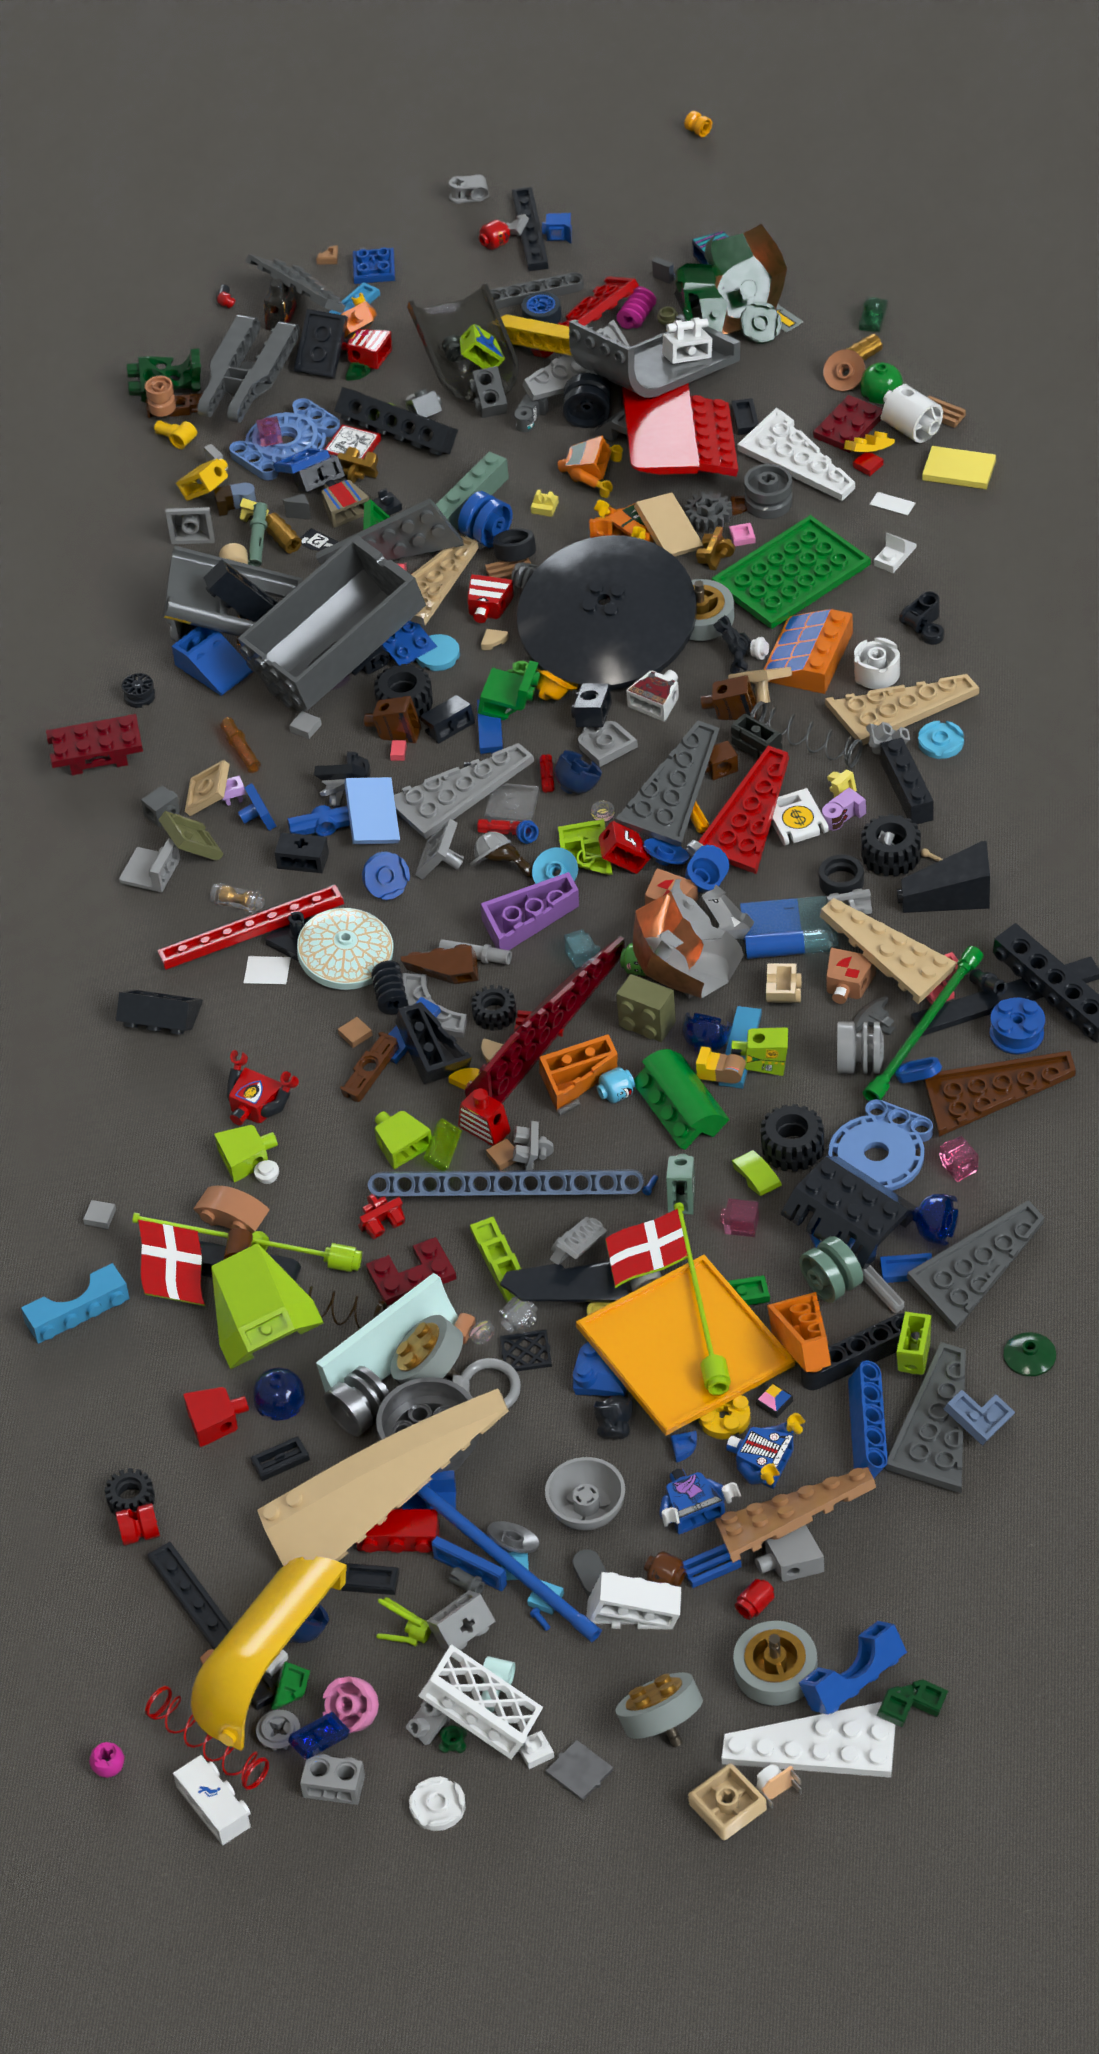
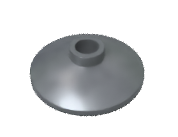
(513, 1537)

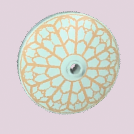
(343, 947)

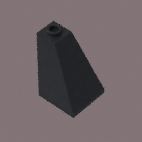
(950, 884)

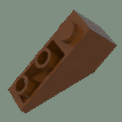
(449, 965)

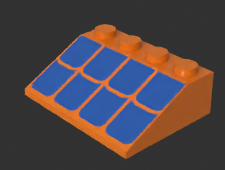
(812, 648)

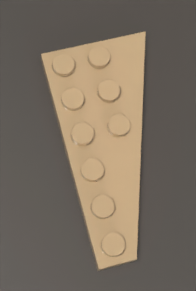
(440, 574)
(892, 952)

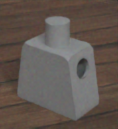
(792, 1556)

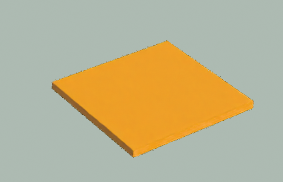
(658, 1342)

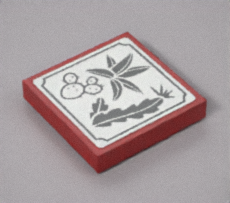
(353, 437)

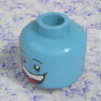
(615, 1085)

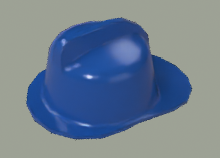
(707, 868)

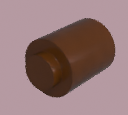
(237, 1241)

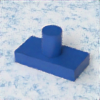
(256, 808)

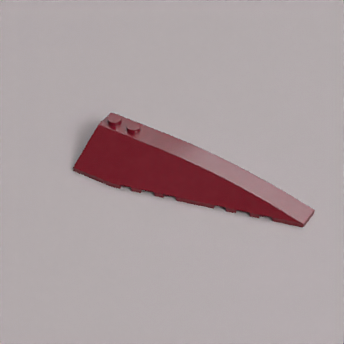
(543, 1026)

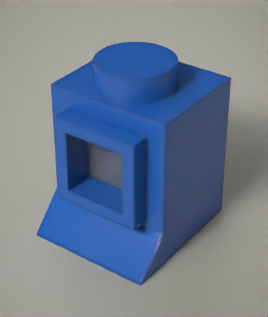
(557, 227)

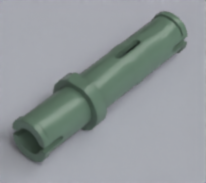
(258, 526)

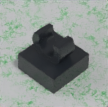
(388, 502)

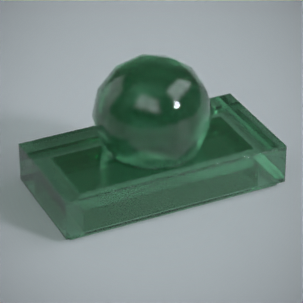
(873, 314)

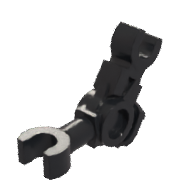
(737, 643)

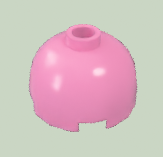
(352, 1702)

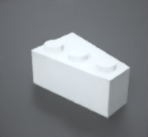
(633, 1601)

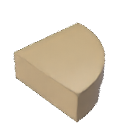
(493, 638)
(489, 1048)

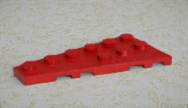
(593, 306)
(747, 816)

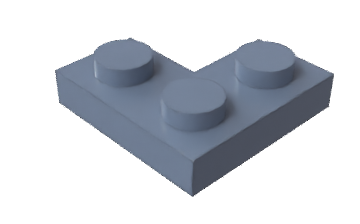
(978, 1421)

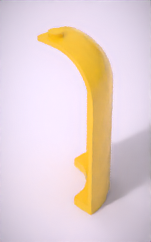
(240, 1660)

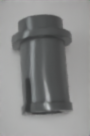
(466, 1581)

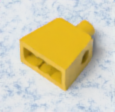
(210, 474)

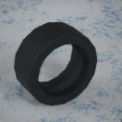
(514, 545)
(840, 863)

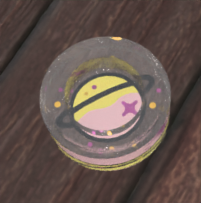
(602, 810)
(482, 1331)

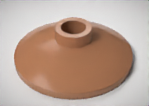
(837, 364)

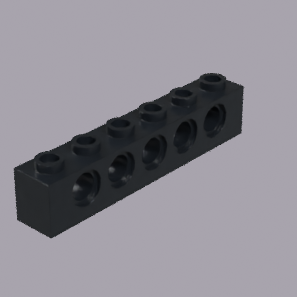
(443, 435)
(1067, 993)

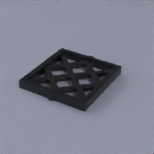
(526, 1336)

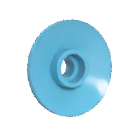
(552, 860)

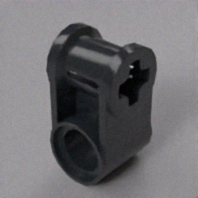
(921, 611)

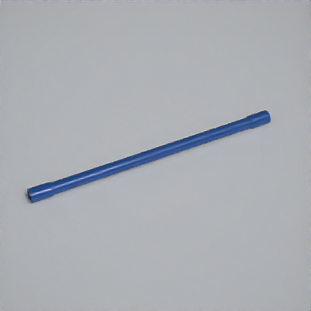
(578, 1621)

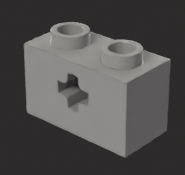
(465, 1612)

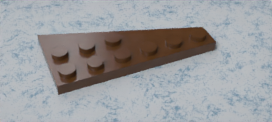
(979, 1090)

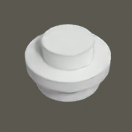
(759, 648)
(266, 1171)

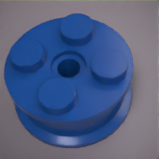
(1017, 1025)

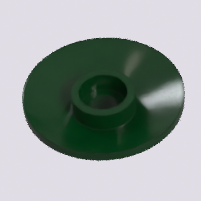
(1026, 1361)

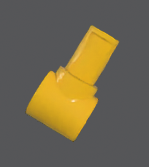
(179, 435)

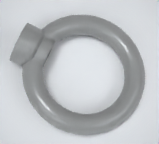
(486, 1363)

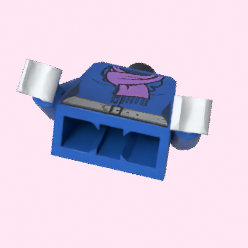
(694, 1500)

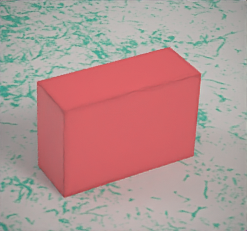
(398, 750)

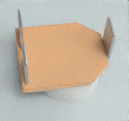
(773, 1781)

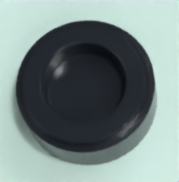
(932, 634)

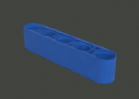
(867, 1418)

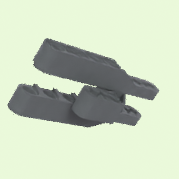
(253, 377)

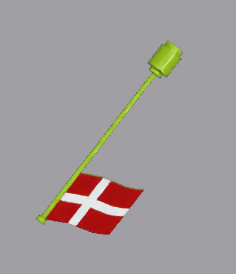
(653, 1248)
(174, 1258)

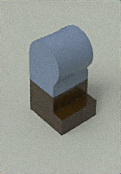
(230, 496)

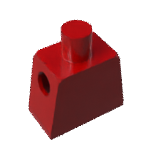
(213, 1413)

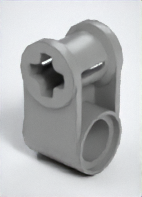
(469, 188)

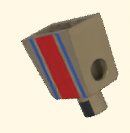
(343, 502)

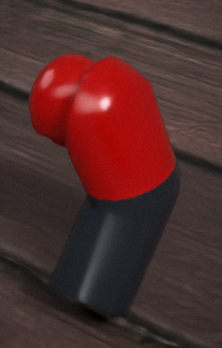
(223, 297)

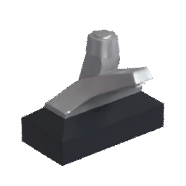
(334, 777)

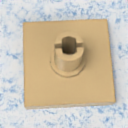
(760, 679)

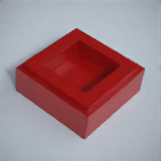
(868, 463)

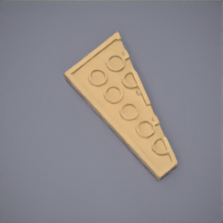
(899, 704)

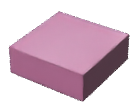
(742, 534)

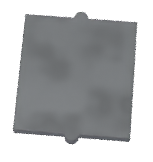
(579, 1770)

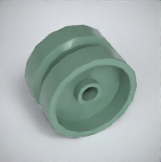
(831, 1269)

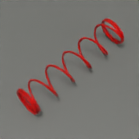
(249, 1767)

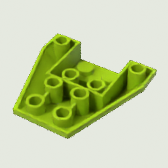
(257, 1304)

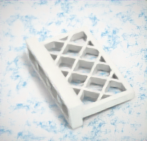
(473, 1714)

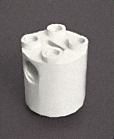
(912, 413)

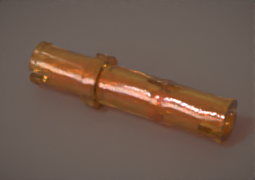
(237, 739)

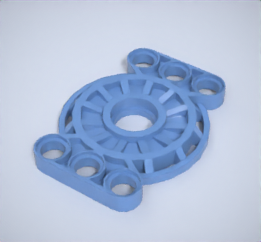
(297, 424)
(883, 1133)

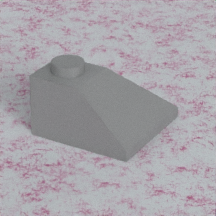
(190, 525)

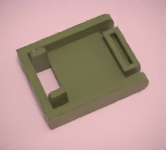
(190, 836)

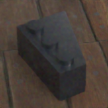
(429, 1045)

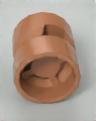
(160, 396)

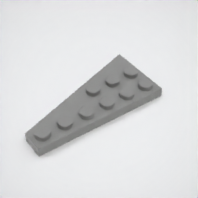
(456, 790)

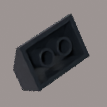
(157, 1010)

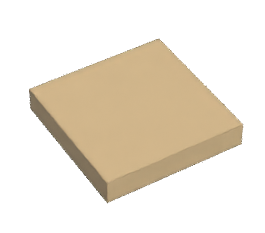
(207, 787)

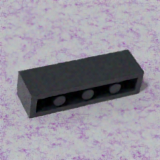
(238, 592)
(906, 781)

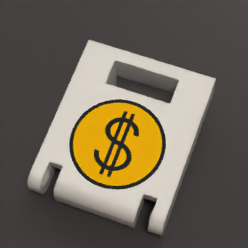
(798, 816)

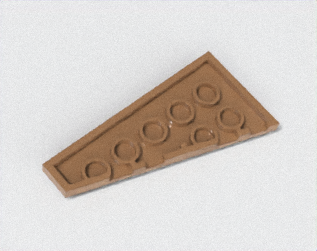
(788, 1512)

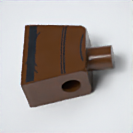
(731, 698)
(395, 719)

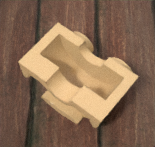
(783, 983)

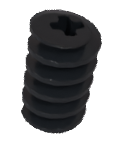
(389, 987)

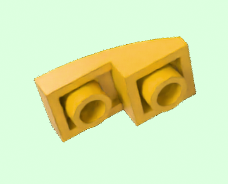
(870, 443)

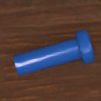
(647, 1190)
(536, 1613)

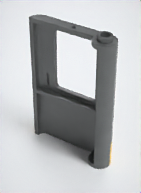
(192, 604)

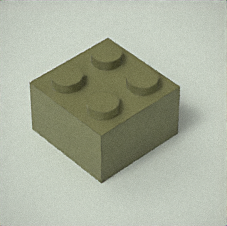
(646, 1008)

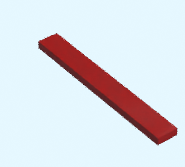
(249, 927)

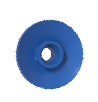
(665, 852)

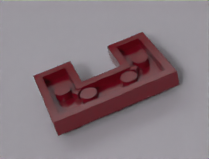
(394, 1285)

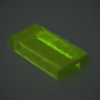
(442, 1144)

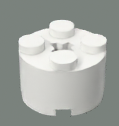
(876, 663)

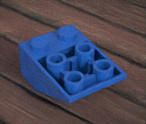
(210, 659)

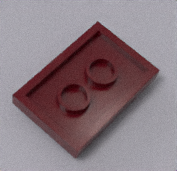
(848, 420)

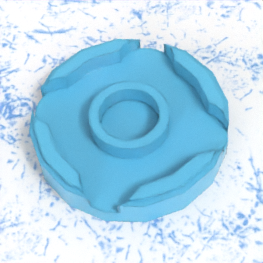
(442, 656)
(940, 739)

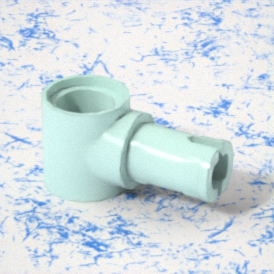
(501, 1668)

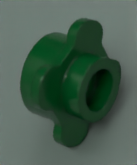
(449, 1733)

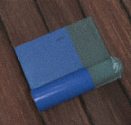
(787, 928)

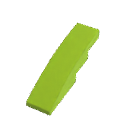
(495, 1251)

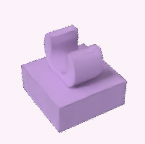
(233, 789)

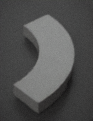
(416, 987)

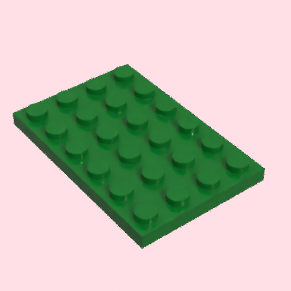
(792, 571)

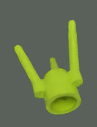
(416, 1627)

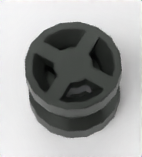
(452, 348)

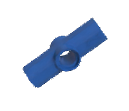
(321, 821)

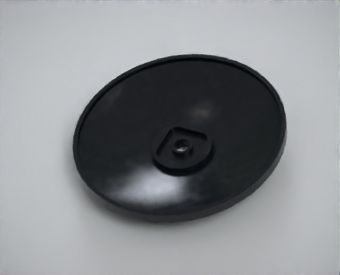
(612, 643)

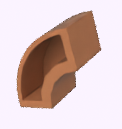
(231, 1208)

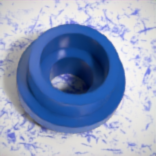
(532, 831)

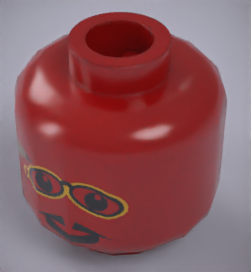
(494, 234)

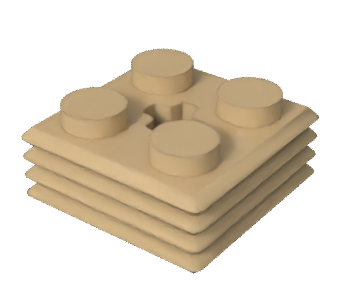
(731, 1787)

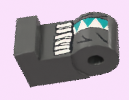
(529, 411)

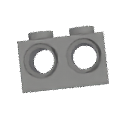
(331, 1785)

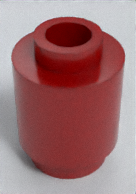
(754, 1598)

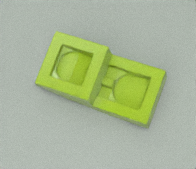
(757, 1173)

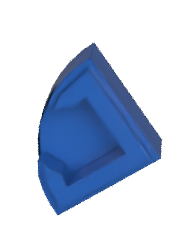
(683, 1445)

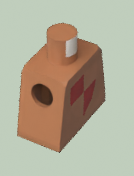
(662, 884)
(848, 975)

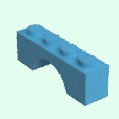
(49, 1318)

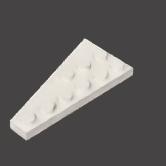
(781, 444)
(838, 1742)

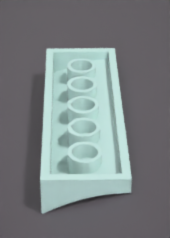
(378, 1339)

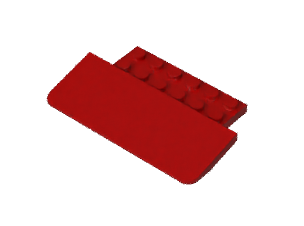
(679, 433)

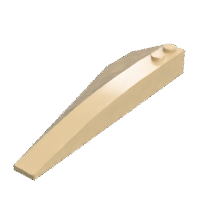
(359, 1492)

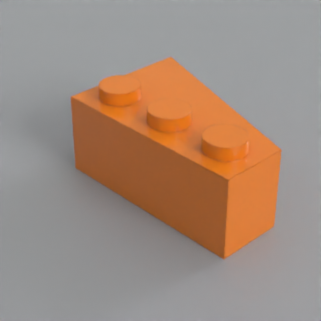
(576, 1068)

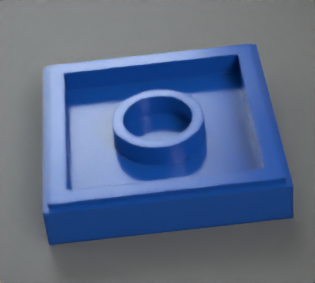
(301, 460)

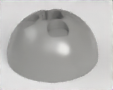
(585, 1493)

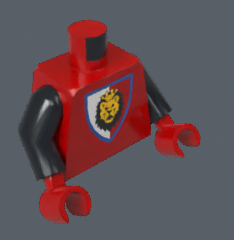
(254, 1094)

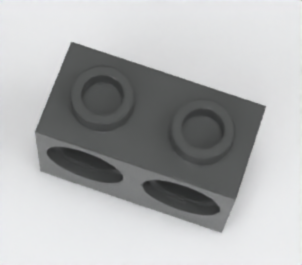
(492, 391)

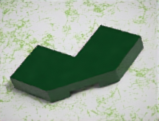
(919, 1694)

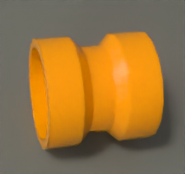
(697, 123)

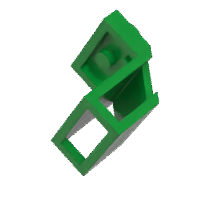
(508, 691)

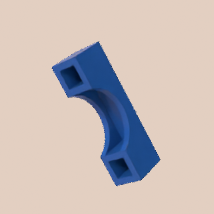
(877, 1650)

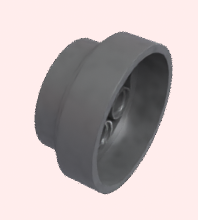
(420, 1400)

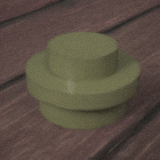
(667, 315)

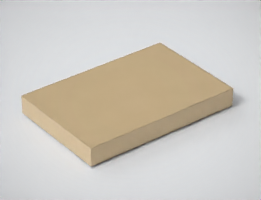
(668, 524)

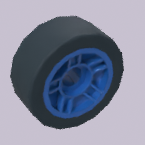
(542, 307)

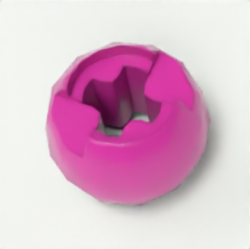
(106, 1751)

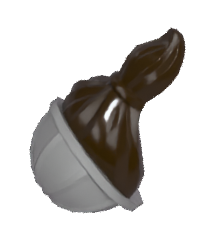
(498, 848)

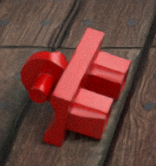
(378, 1211)

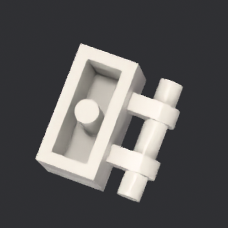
(689, 344)

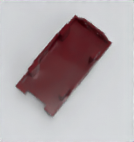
(92, 739)

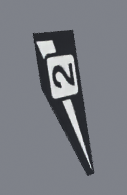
(316, 540)

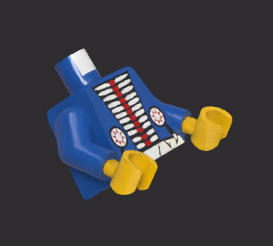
(765, 1451)

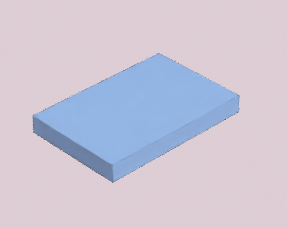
(372, 810)

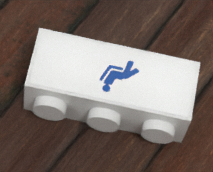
(212, 1799)

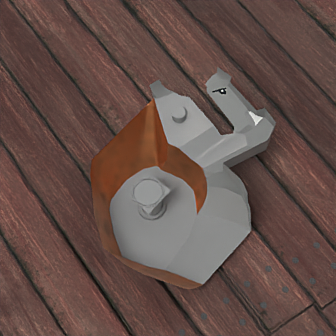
(686, 940)

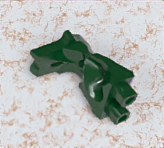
(182, 376)

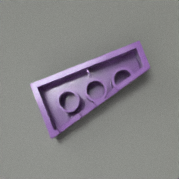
(528, 910)

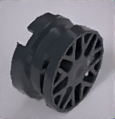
(138, 691)

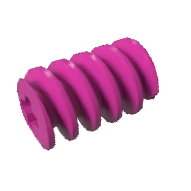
(636, 308)

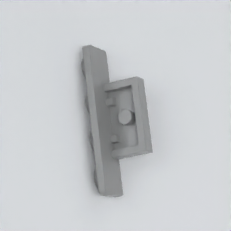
(577, 1239)

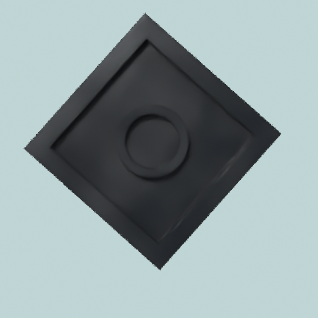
(286, 937)

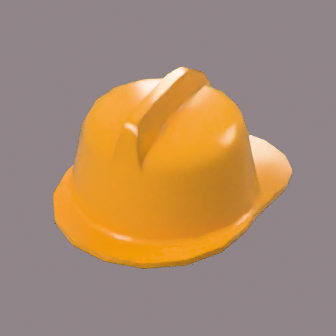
(552, 687)

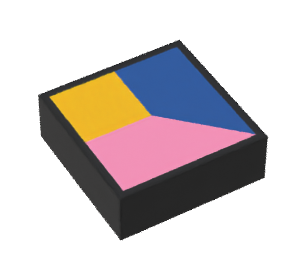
(774, 1400)

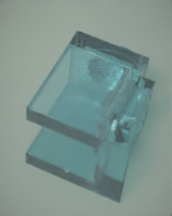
(580, 947)

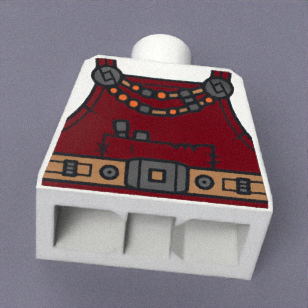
(654, 694)

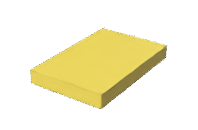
(959, 467)

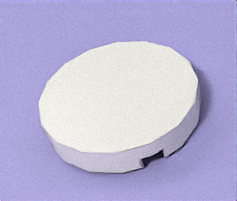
(437, 1803)

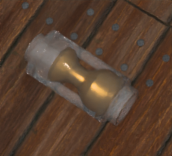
(229, 896)

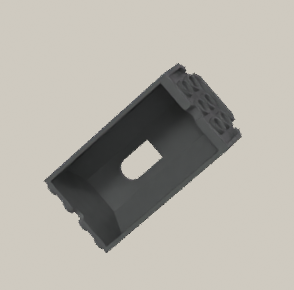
(330, 623)

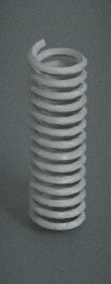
(567, 1107)

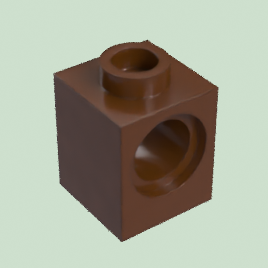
(722, 761)

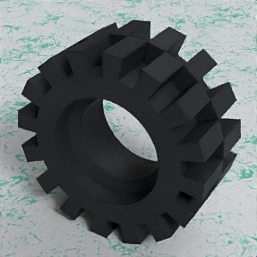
(493, 1018)
(125, 1482)

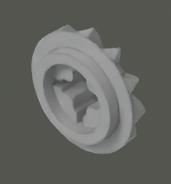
(276, 1719)

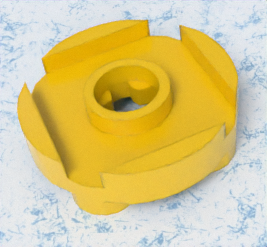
(729, 1425)

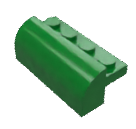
(679, 1097)

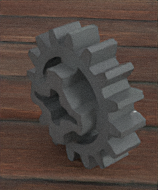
(708, 510)

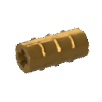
(867, 347)
(282, 533)

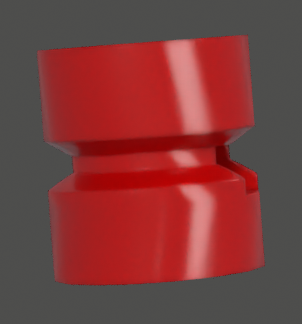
(137, 1524)

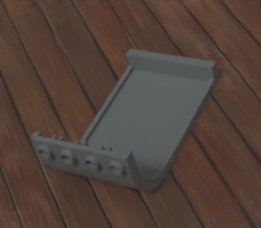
(643, 366)

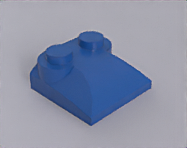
(594, 1376)

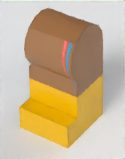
(719, 1066)

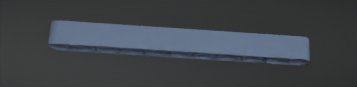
(493, 1186)

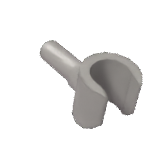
(886, 838)

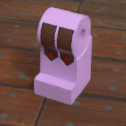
(843, 808)

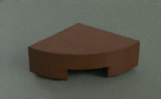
(738, 504)

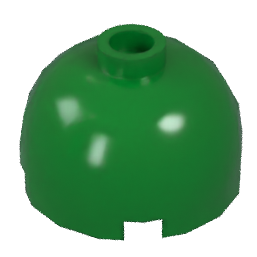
(879, 380)

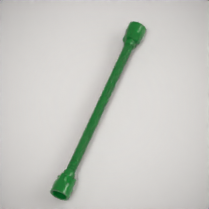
(969, 961)

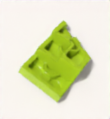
(583, 843)

